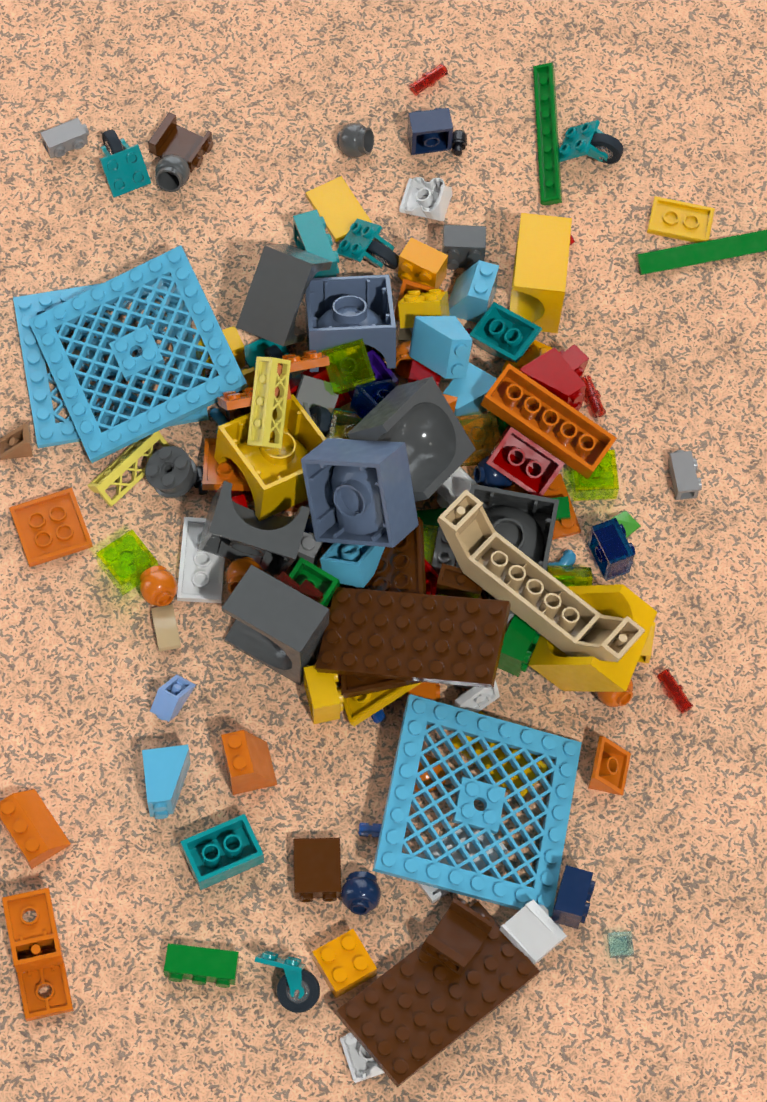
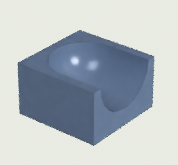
(351, 310)
(360, 492)

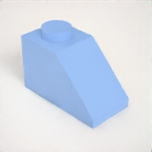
(171, 697)

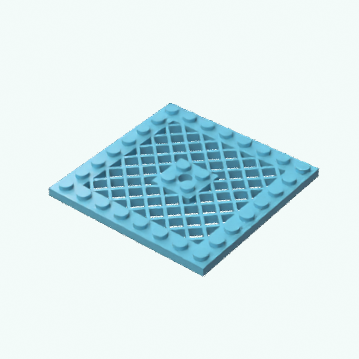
(174, 408)
(49, 432)
(452, 878)

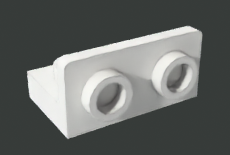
(477, 698)

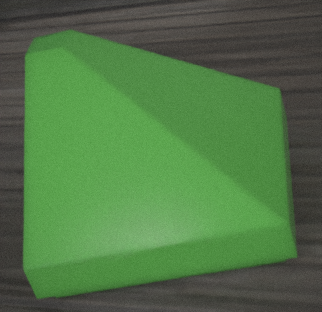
(628, 522)

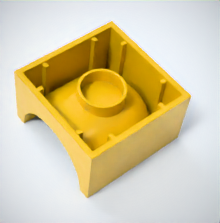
(541, 269)
(271, 473)
(590, 673)

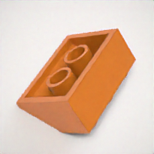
(32, 827)

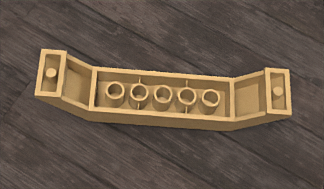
(530, 589)

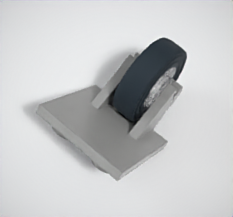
(317, 400)

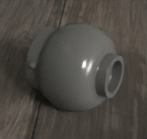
(355, 140)
(172, 173)

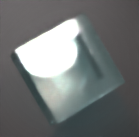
(620, 944)

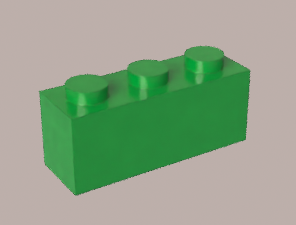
(201, 965)

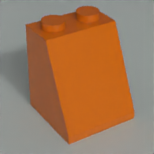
(247, 762)

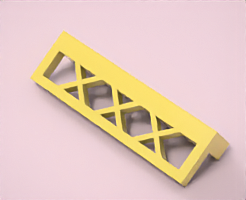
(265, 401)
(121, 464)

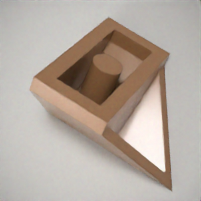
(17, 443)

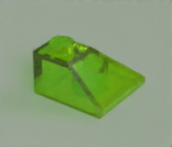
(348, 366)

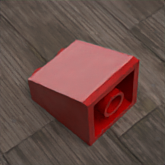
(557, 377)

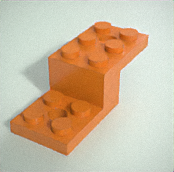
(310, 359)
(37, 954)

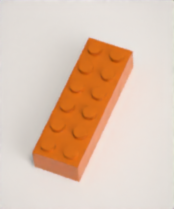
(548, 421)

